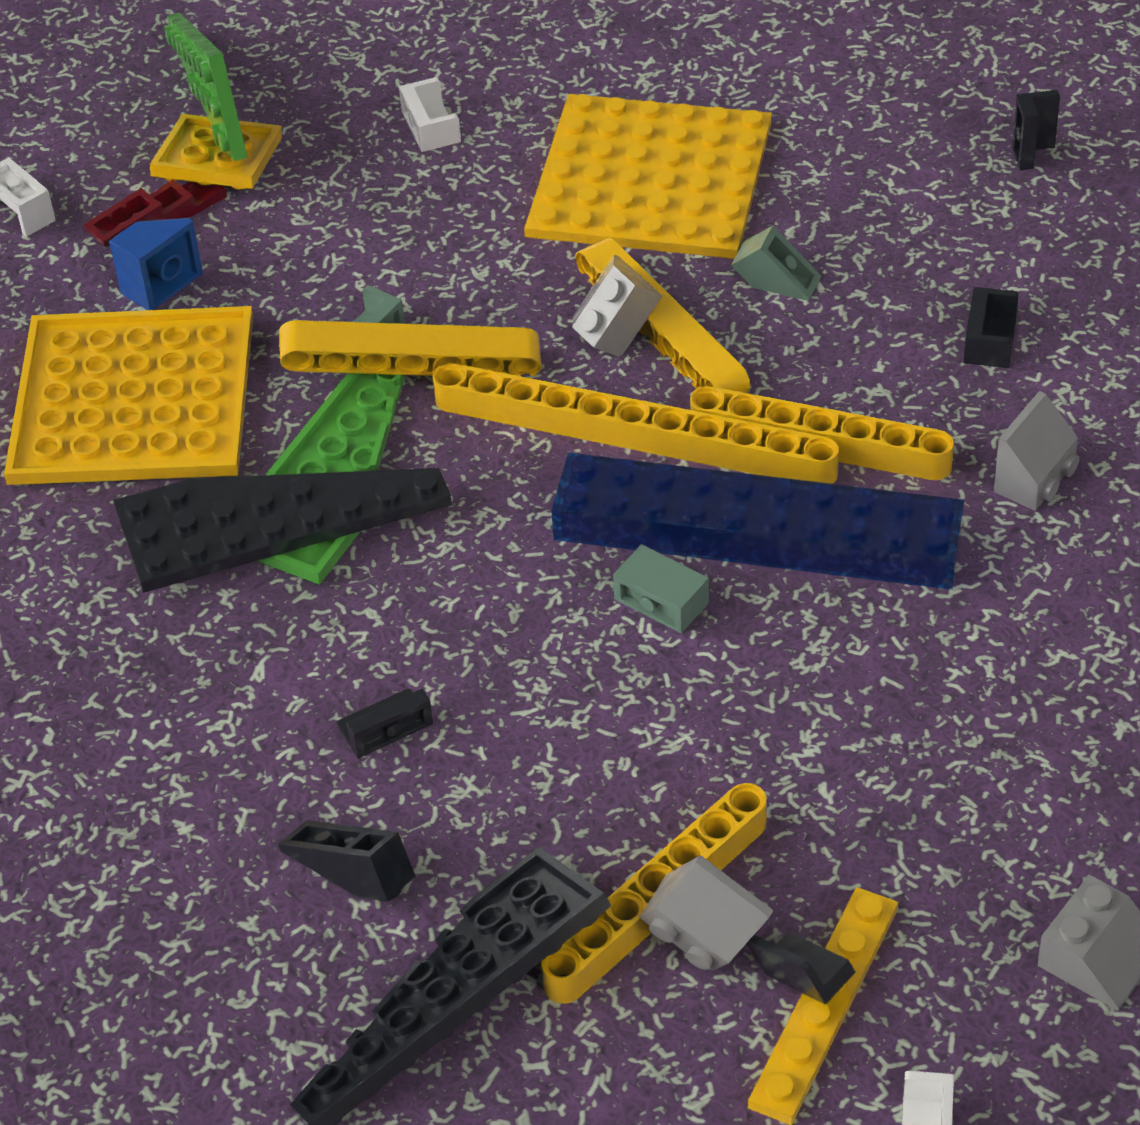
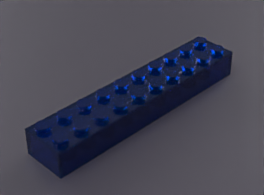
(759, 520)

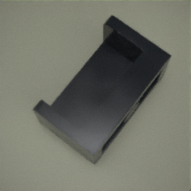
(991, 327)

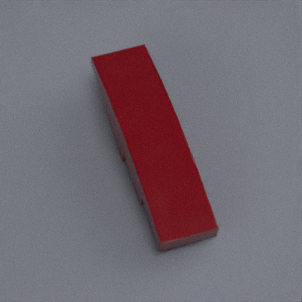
(165, 203)

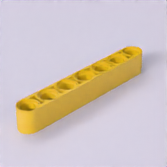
(672, 328)
(405, 348)
(860, 438)
(716, 836)

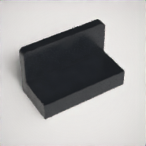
(1034, 125)
(386, 721)
(802, 965)

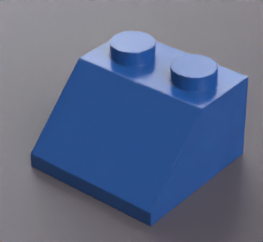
(156, 260)

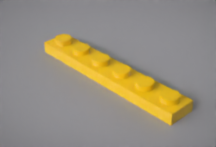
(815, 1025)

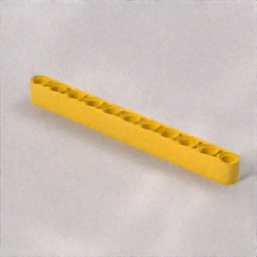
(635, 424)

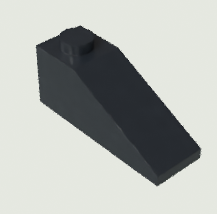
(355, 858)

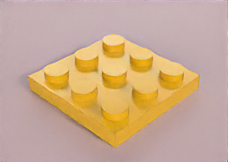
(193, 156)

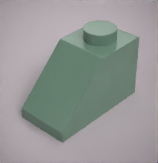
(775, 266)

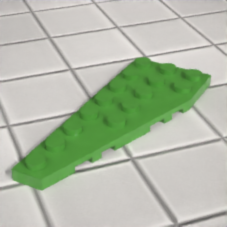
(208, 82)
(340, 437)

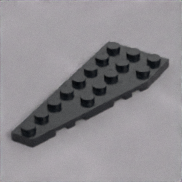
(233, 521)
(493, 946)

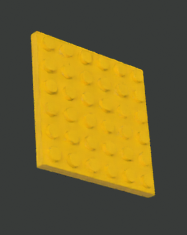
(650, 175)
(131, 396)

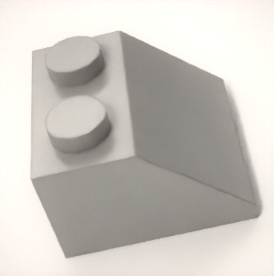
(615, 308)
(1035, 454)
(704, 914)
(1095, 943)

